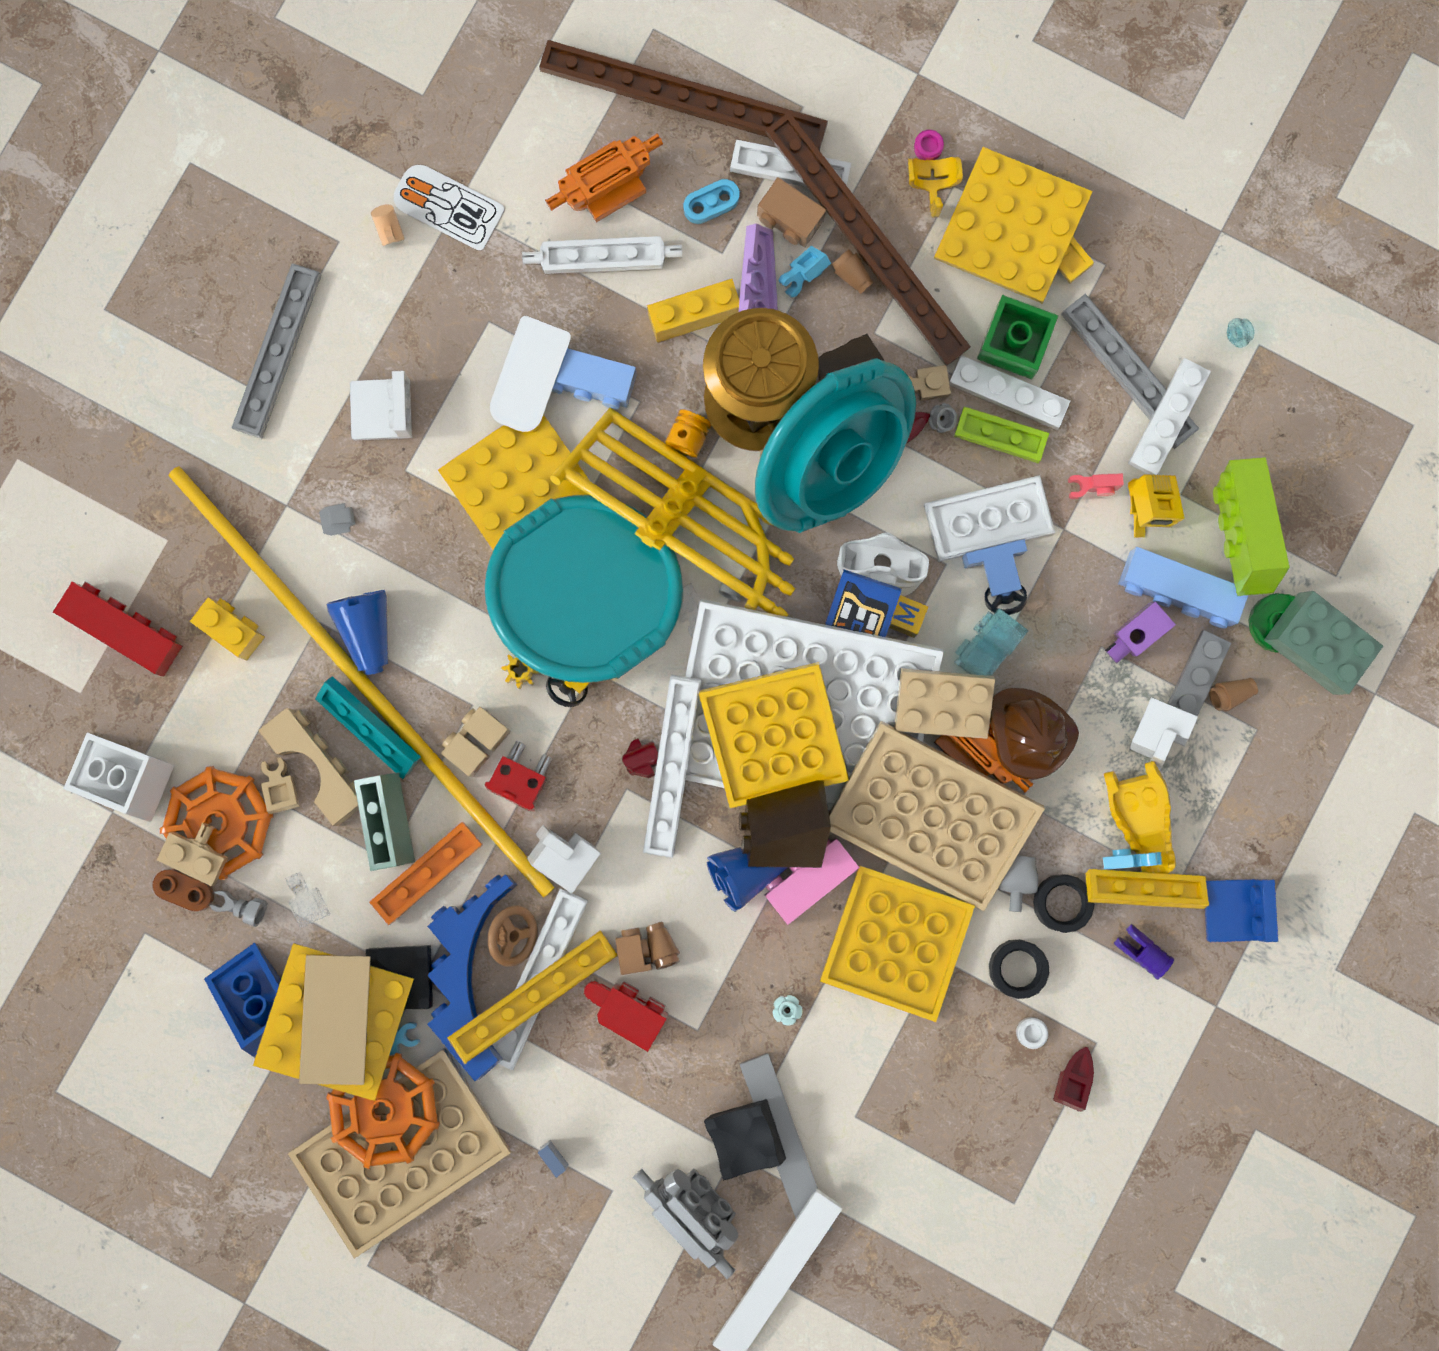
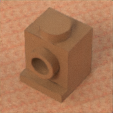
(632, 952)

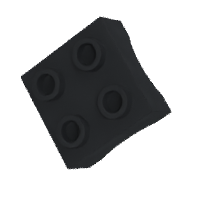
(410, 962)
(745, 1139)

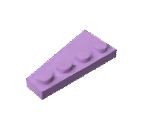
(758, 270)

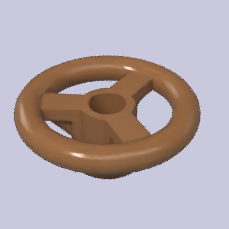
(506, 935)

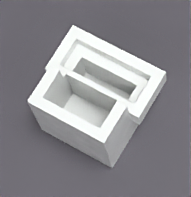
(1160, 728)
(563, 860)

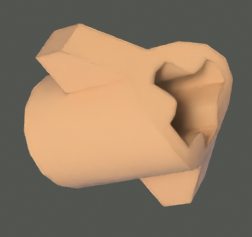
(387, 224)

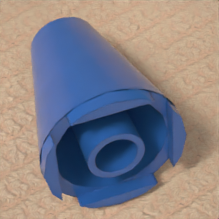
(363, 628)
(737, 880)

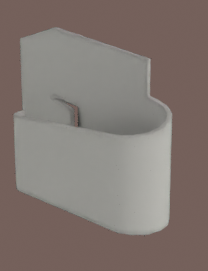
(336, 519)

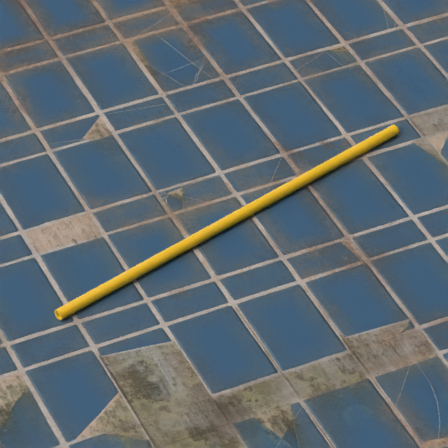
(360, 680)

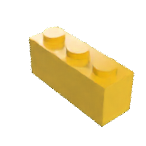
(693, 310)

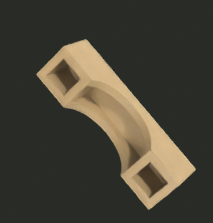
(289, 734)

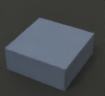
(553, 1158)

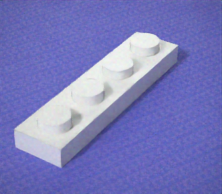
(769, 163)
(1009, 392)
(1169, 417)

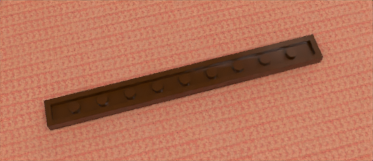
(671, 91)
(867, 239)

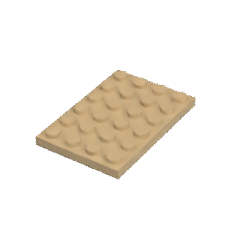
(933, 816)
(379, 1200)

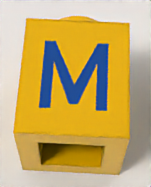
(908, 616)

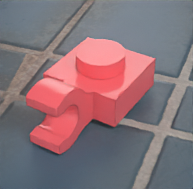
(1101, 483)

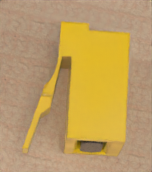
(1154, 502)

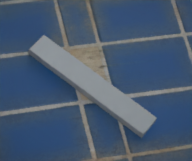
(276, 351)
(1120, 360)
(795, 1169)

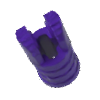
(1148, 955)

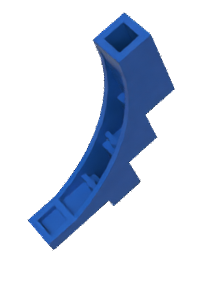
(453, 973)

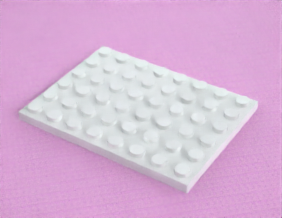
(857, 670)

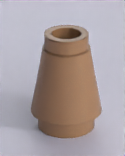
(852, 271)
(1232, 693)
(661, 946)

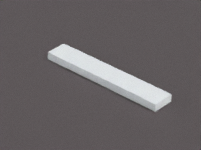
(672, 765)
(548, 949)
(778, 1273)

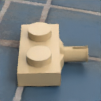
(193, 855)

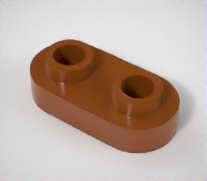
(181, 890)

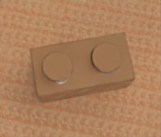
(790, 213)

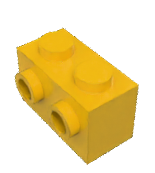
(227, 629)

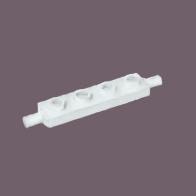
(602, 255)

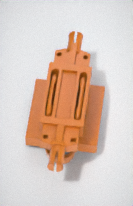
(606, 178)
(981, 756)

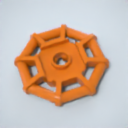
(222, 805)
(397, 1122)

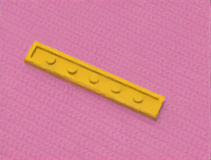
(532, 997)

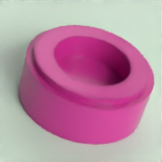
(928, 145)

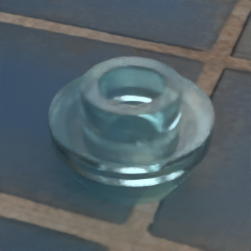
(1240, 332)

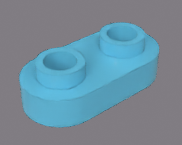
(709, 200)

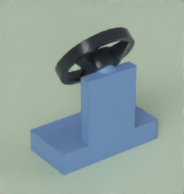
(1000, 573)

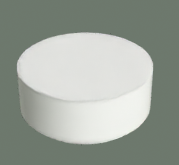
(1032, 1033)

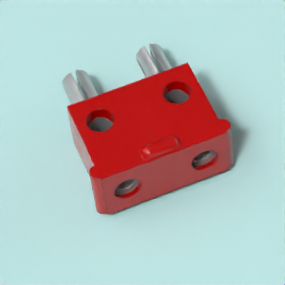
(515, 785)

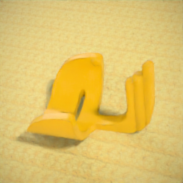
(944, 167)

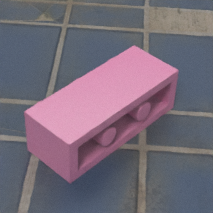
(809, 885)

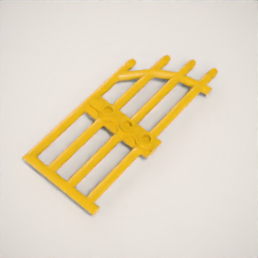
(676, 505)

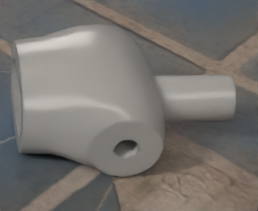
(1020, 880)

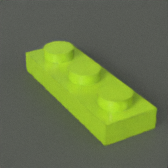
(1001, 434)

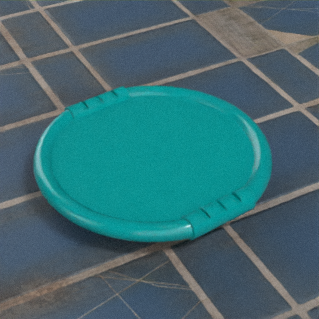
(835, 446)
(581, 591)

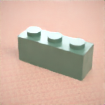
(384, 821)

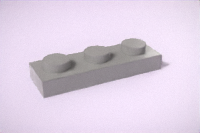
(1199, 673)

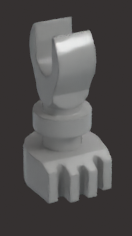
(250, 911)

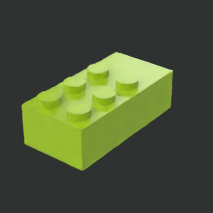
(1251, 526)

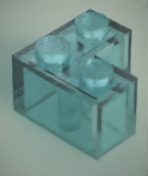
(993, 642)

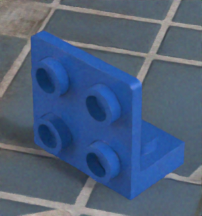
(1241, 911)

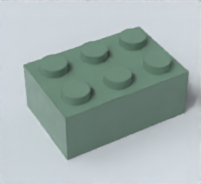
(1323, 643)

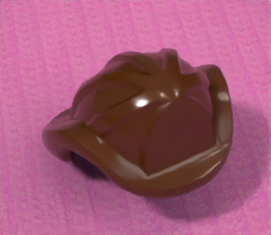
(1031, 733)

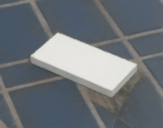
(989, 518)

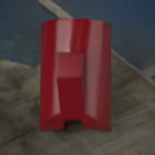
(640, 758)

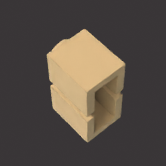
(463, 751)

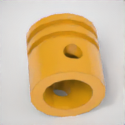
(688, 433)

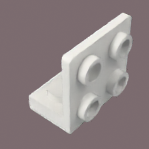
(381, 408)

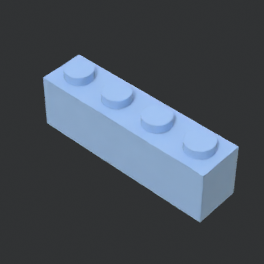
(596, 379)
(1183, 587)

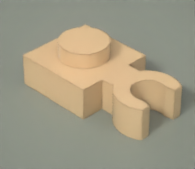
(932, 383)
(279, 790)

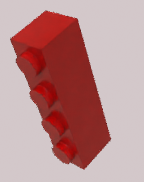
(117, 628)

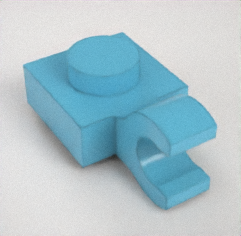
(805, 267)

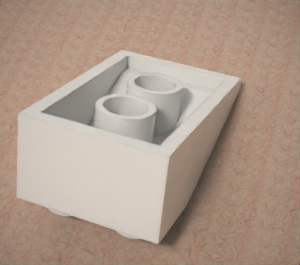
(118, 777)

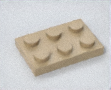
(944, 703)

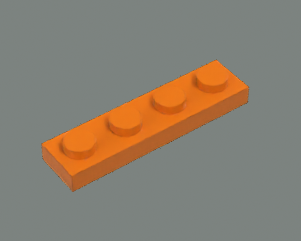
(426, 873)

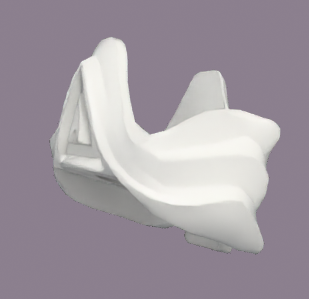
(907, 566)

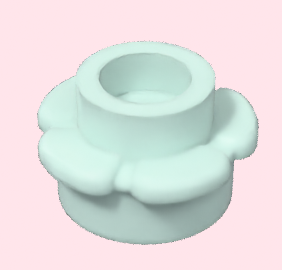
(795, 1010)

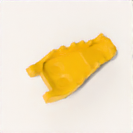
(1143, 814)

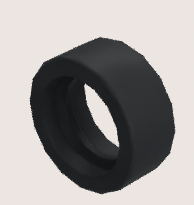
(1041, 910)
(1041, 964)

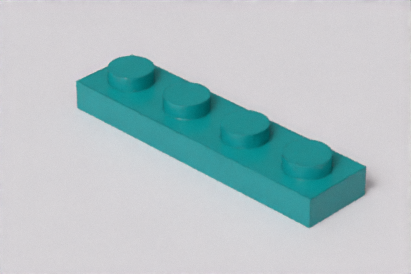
(367, 727)

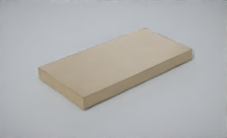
(334, 1020)

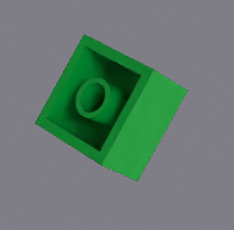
(1017, 337)

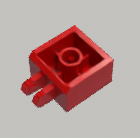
(627, 1012)

